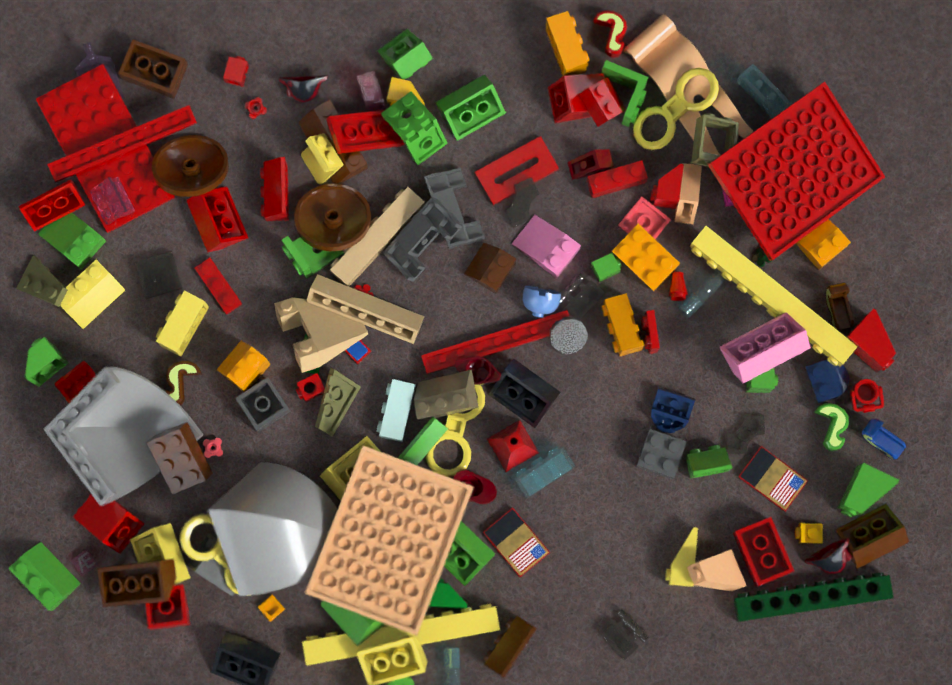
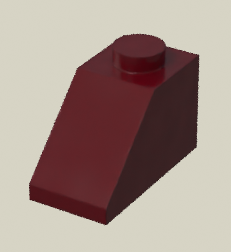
(590, 163)

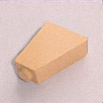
(689, 194)
(718, 572)

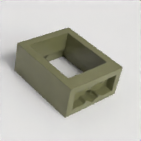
(709, 120)

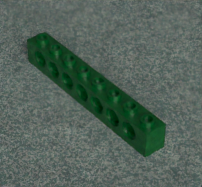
(882, 591)

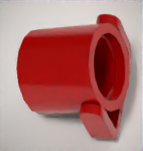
(864, 394)

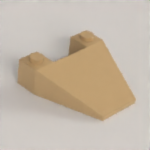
(327, 331)

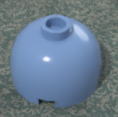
(540, 300)

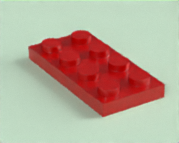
(362, 132)

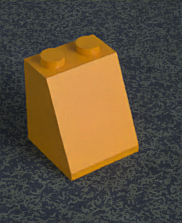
(244, 366)

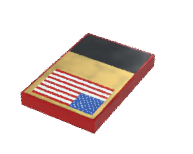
(773, 478)
(516, 542)

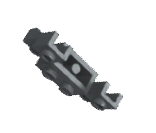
(418, 235)

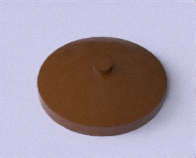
(190, 165)
(332, 217)

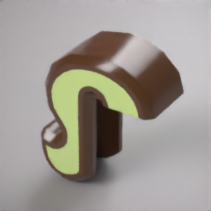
(839, 305)
(176, 380)

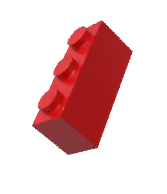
(617, 179)

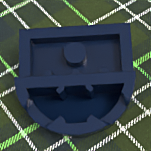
(827, 380)
(671, 410)

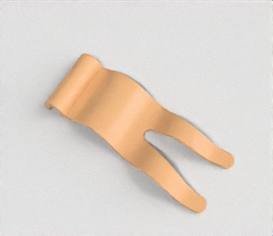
(665, 57)

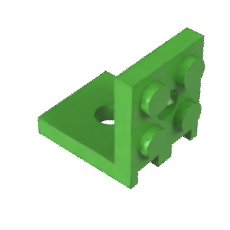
(631, 80)
(416, 129)
(304, 258)

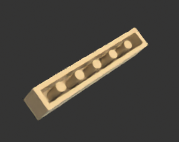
(378, 237)
(365, 309)

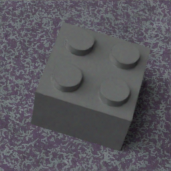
(263, 404)
(661, 454)

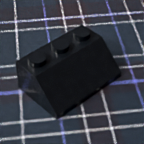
(524, 393)
(244, 661)

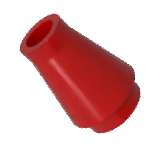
(678, 287)

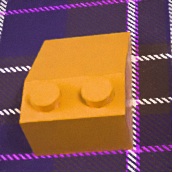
(823, 244)

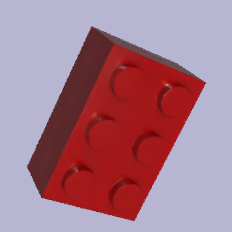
(763, 551)

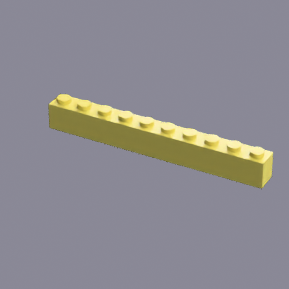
(771, 295)
(431, 630)

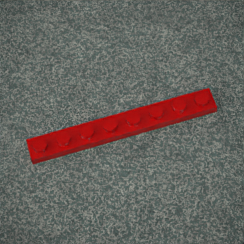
(122, 143)
(491, 343)

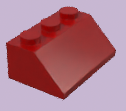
(275, 190)
(52, 205)
(217, 219)

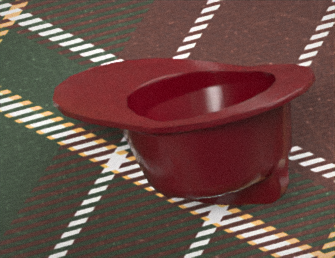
(483, 489)

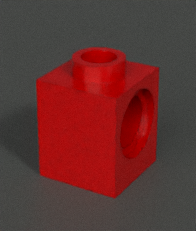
(236, 71)
(315, 380)

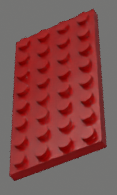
(91, 112)

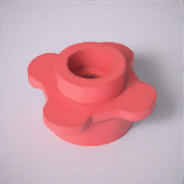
(216, 443)

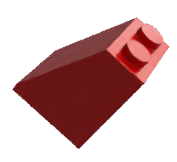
(565, 99)
(872, 342)
(109, 522)

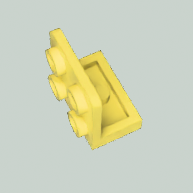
(321, 158)

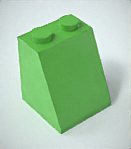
(865, 489)

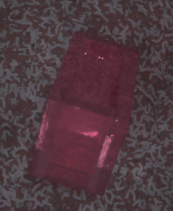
(371, 92)

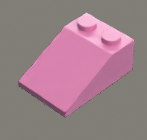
(546, 245)

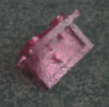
(112, 200)

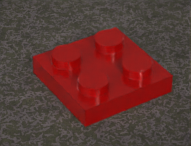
(649, 325)

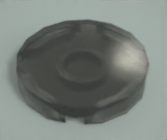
(568, 335)

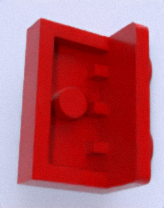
(75, 381)

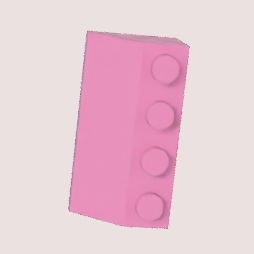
(765, 347)

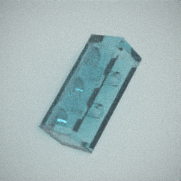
(763, 91)
(544, 472)

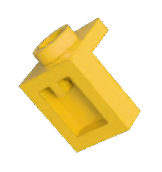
(809, 533)

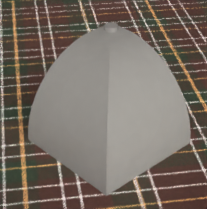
(108, 431)
(272, 528)

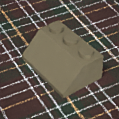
(445, 395)

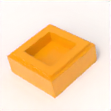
(271, 608)

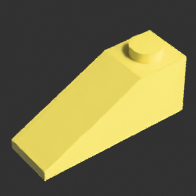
(678, 572)

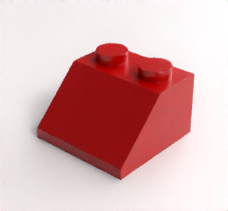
(602, 102)
(668, 189)
(169, 613)

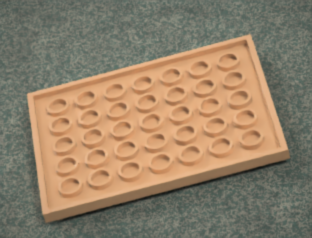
(389, 540)

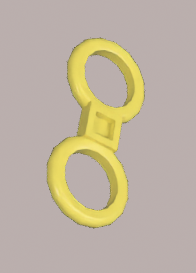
(675, 108)
(456, 426)
(216, 552)

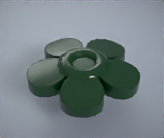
(760, 257)

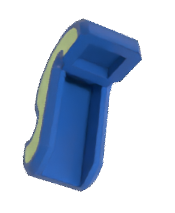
(883, 439)

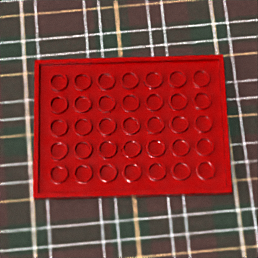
(796, 171)

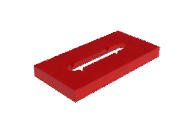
(543, 168)

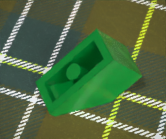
(446, 596)

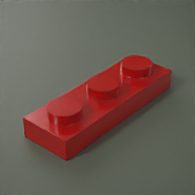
(218, 286)

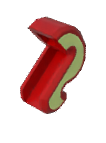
(618, 29)

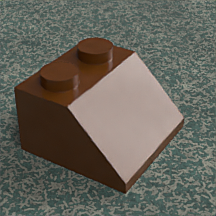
(490, 267)

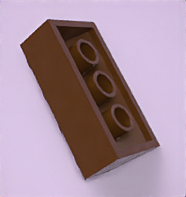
(315, 124)
(137, 582)

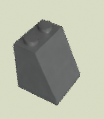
(210, 569)

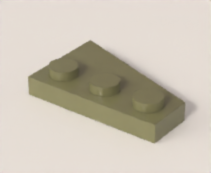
(41, 283)
(335, 402)

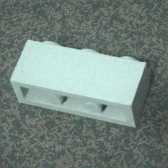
(396, 410)

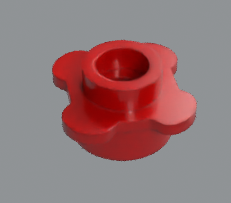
(257, 102)

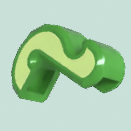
(838, 424)

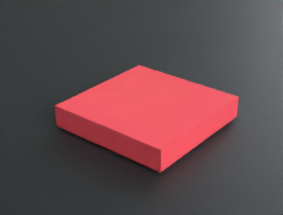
(647, 216)

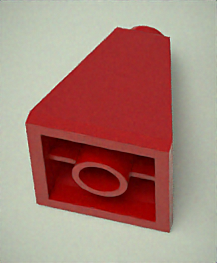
(509, 454)

